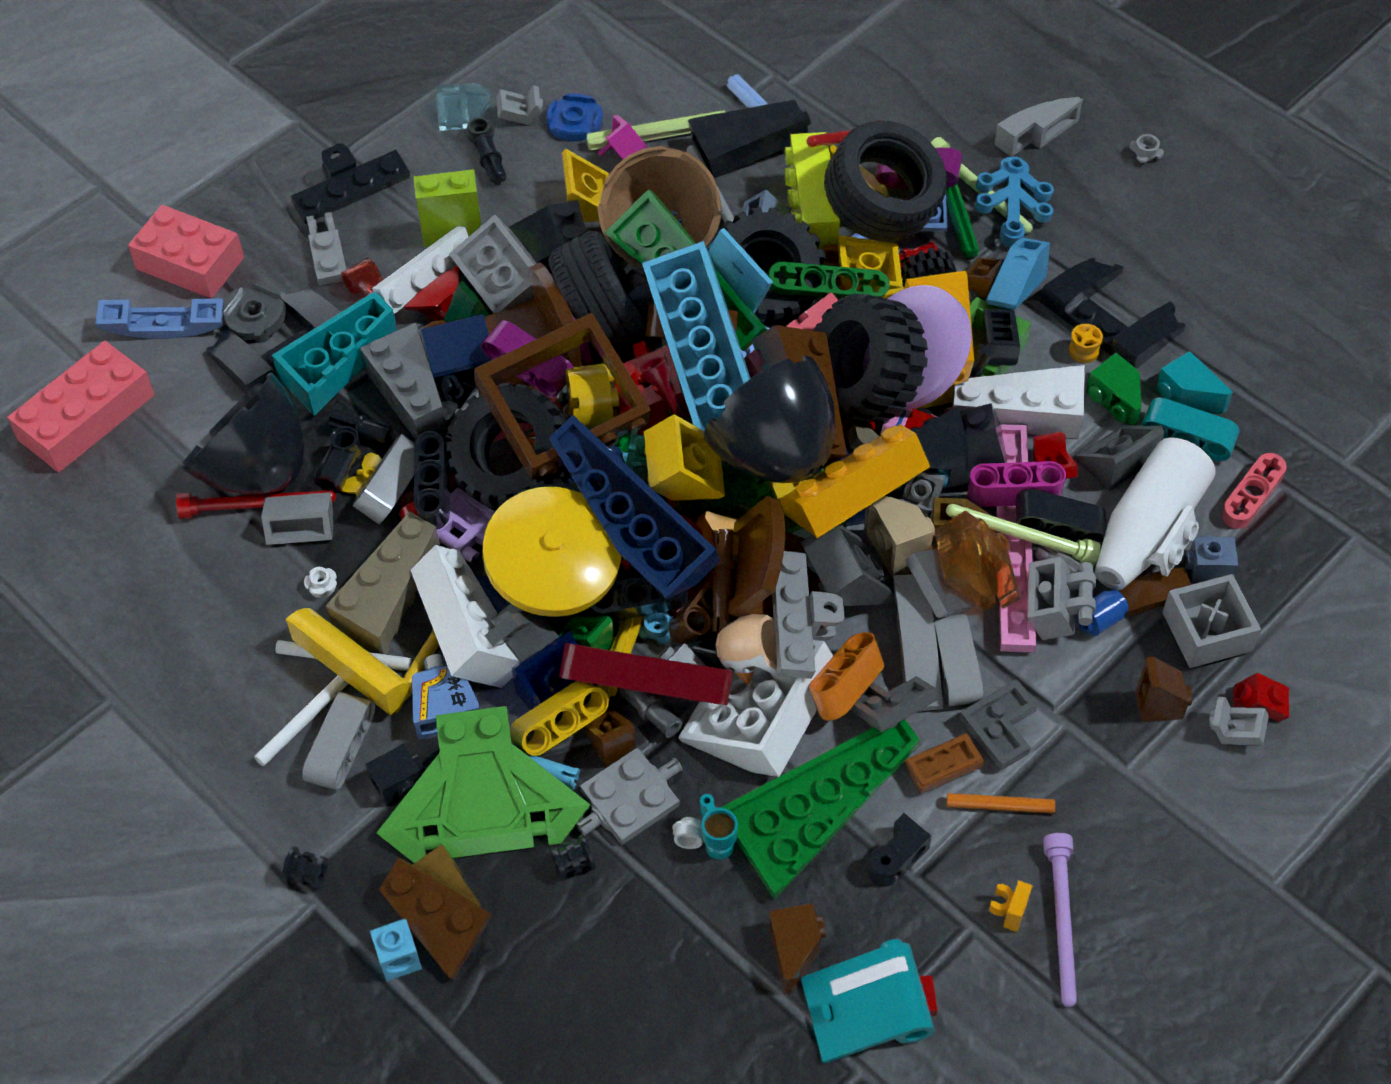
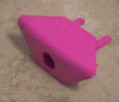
(622, 139)

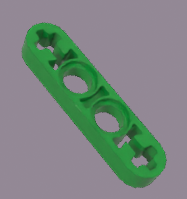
(828, 276)

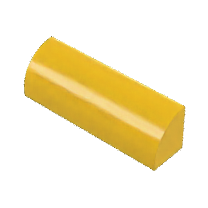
(348, 660)

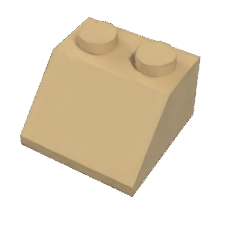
(897, 532)

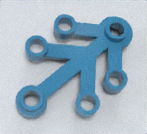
(1014, 171)

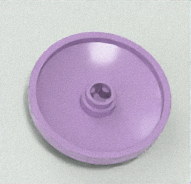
(947, 338)

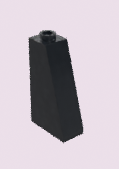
(746, 134)

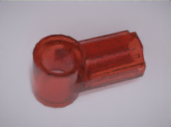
(361, 277)

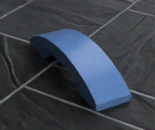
(159, 322)

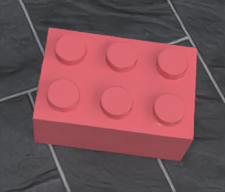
(186, 251)

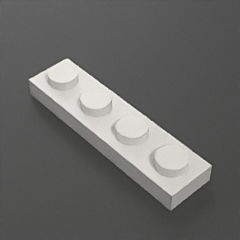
(420, 271)

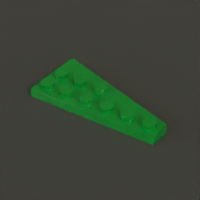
(803, 809)

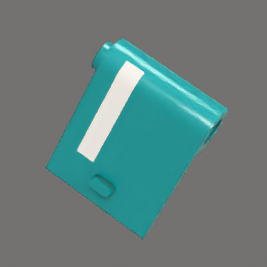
(871, 1002)

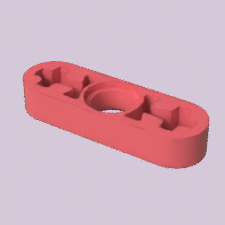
(1253, 503)

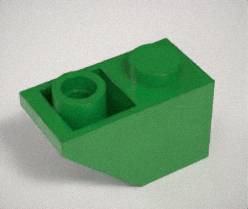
(1117, 388)

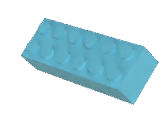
(697, 330)

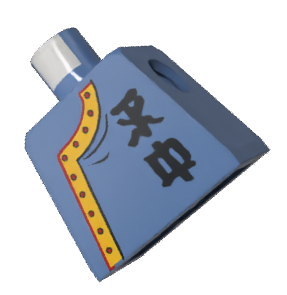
(438, 693)

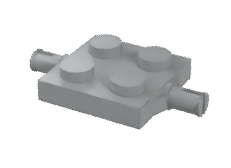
(629, 796)

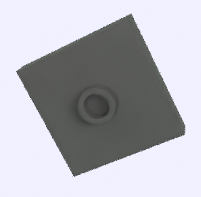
(929, 576)

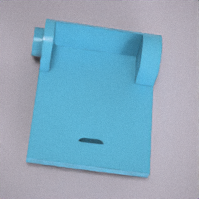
(739, 270)

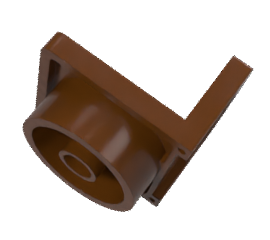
(540, 315)
(761, 557)

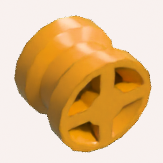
(1085, 335)

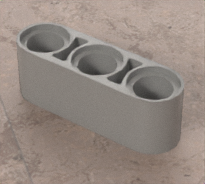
(387, 481)
(957, 661)
(338, 741)

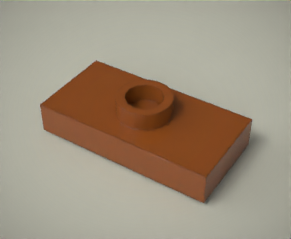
(943, 763)

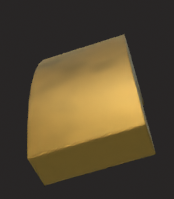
(444, 869)

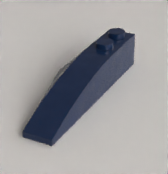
(633, 514)

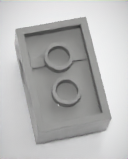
(496, 265)

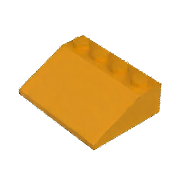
(856, 481)

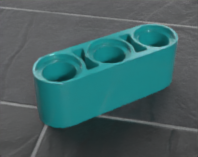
(1207, 431)

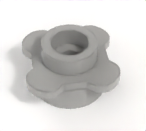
(1146, 148)

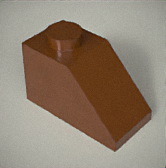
(1162, 692)
(796, 941)

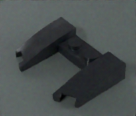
(1070, 299)
(249, 368)

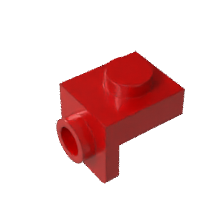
(1053, 448)
(1262, 692)

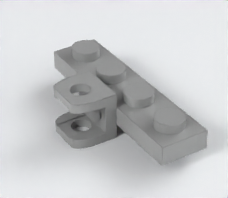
(799, 618)

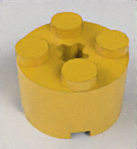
(591, 394)

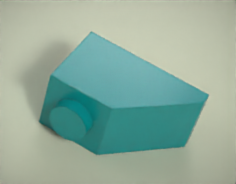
(1193, 385)

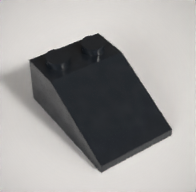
(549, 229)

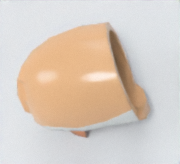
(748, 645)

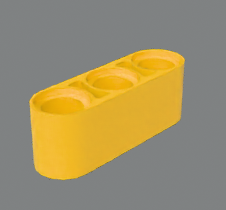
(543, 716)

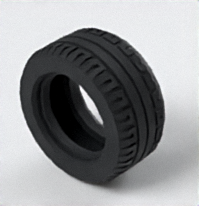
(903, 152)
(597, 284)

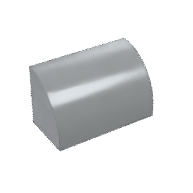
(298, 518)

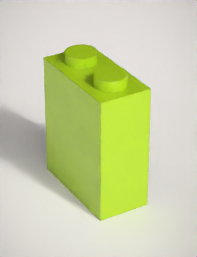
(445, 203)

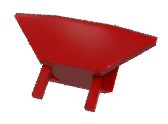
(436, 296)

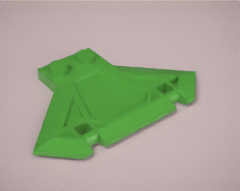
(481, 794)

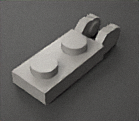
(326, 251)

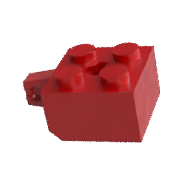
(650, 393)

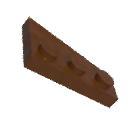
(436, 915)

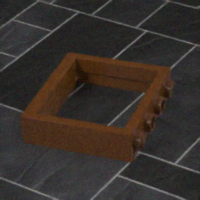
(540, 351)

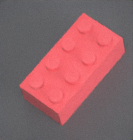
(81, 406)

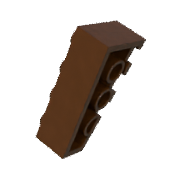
(794, 343)

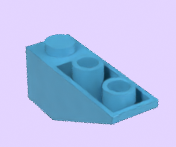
(1020, 273)

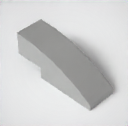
(1037, 124)

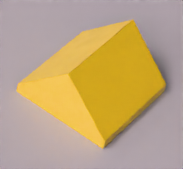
(583, 183)

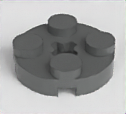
(258, 326)

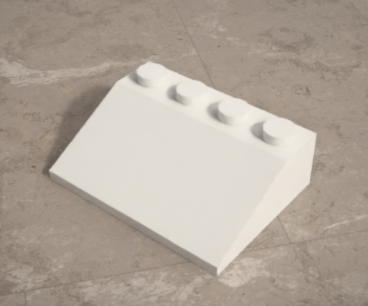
(760, 721)

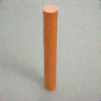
(1001, 803)

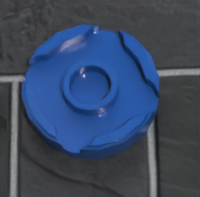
(574, 117)

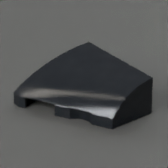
(944, 441)

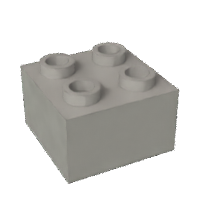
(1211, 620)

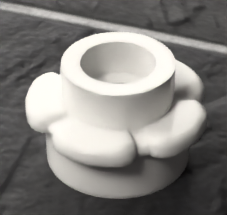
(323, 588)
(688, 833)

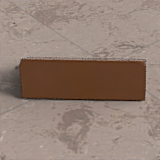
(983, 275)

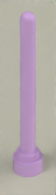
(1058, 849)

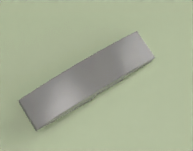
(916, 635)

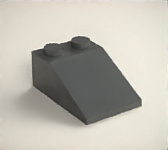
(849, 568)

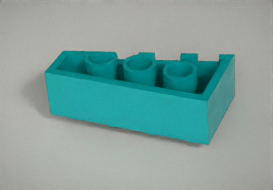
(330, 354)

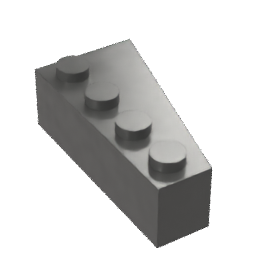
(405, 380)

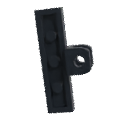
(348, 182)

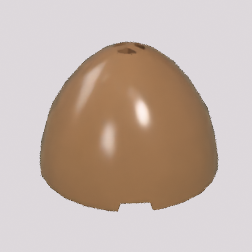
(677, 181)

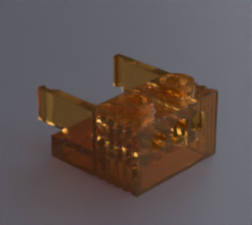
(976, 561)

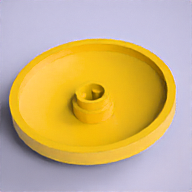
(549, 552)

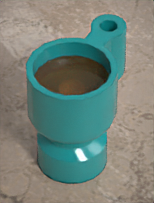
(718, 828)

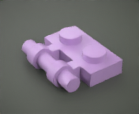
(469, 518)

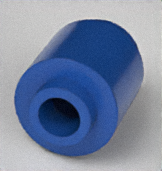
(1109, 611)

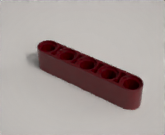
(646, 674)

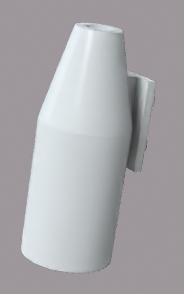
(1155, 514)

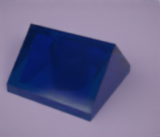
(538, 675)

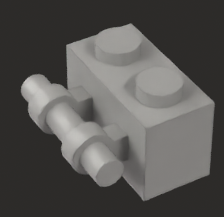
(1054, 599)

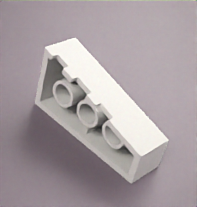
(1040, 399)
(461, 618)

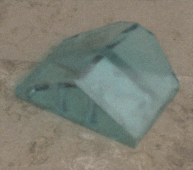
(460, 104)

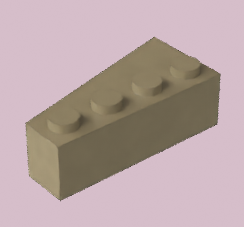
(383, 588)

